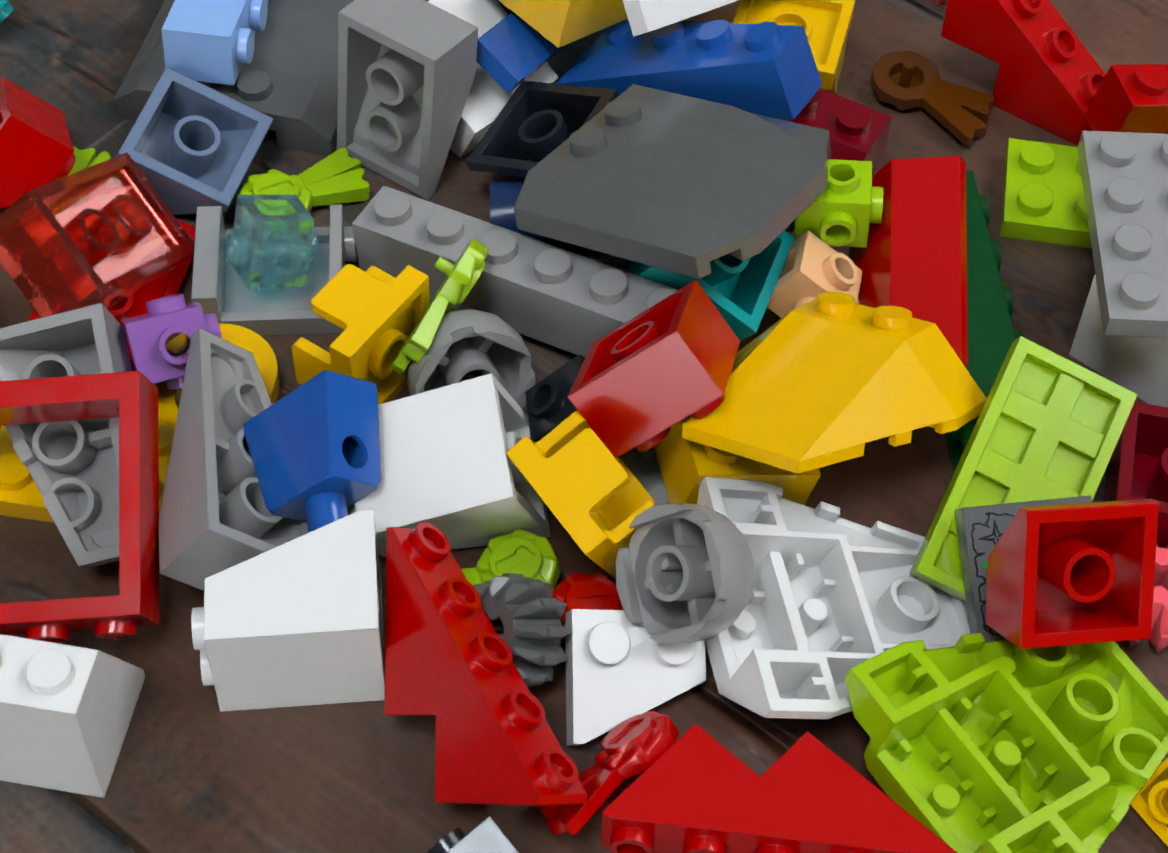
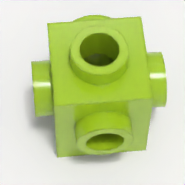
(845, 208)

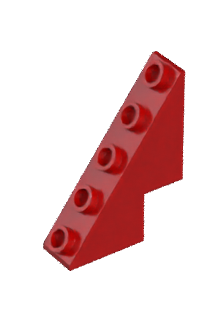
(1042, 67)
(455, 666)
(713, 803)

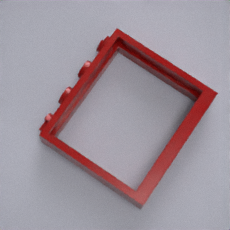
(86, 397)

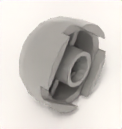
(471, 346)
(684, 573)

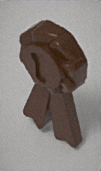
(914, 81)

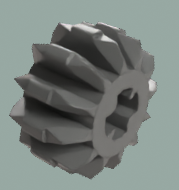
(528, 623)

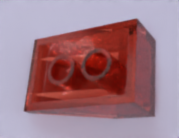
(90, 238)

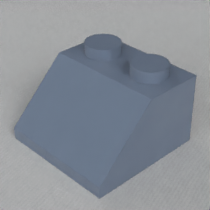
(194, 143)

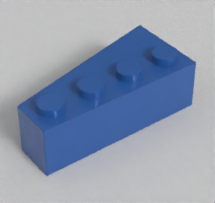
(735, 64)

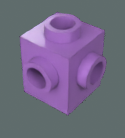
(150, 331)

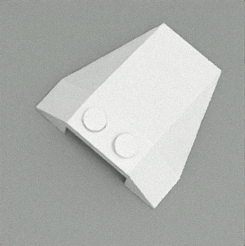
(819, 602)

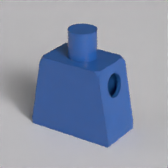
(317, 449)

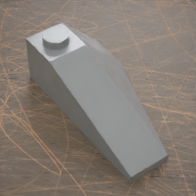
(75, 459)
(211, 492)

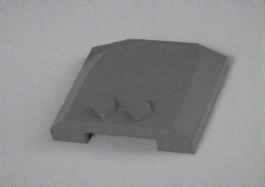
(288, 78)
(675, 181)

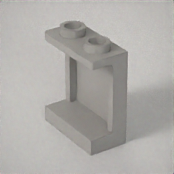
(287, 312)

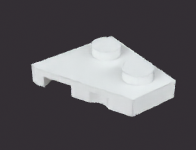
(620, 671)

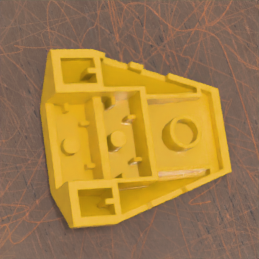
(835, 381)

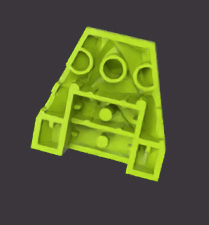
(1010, 741)

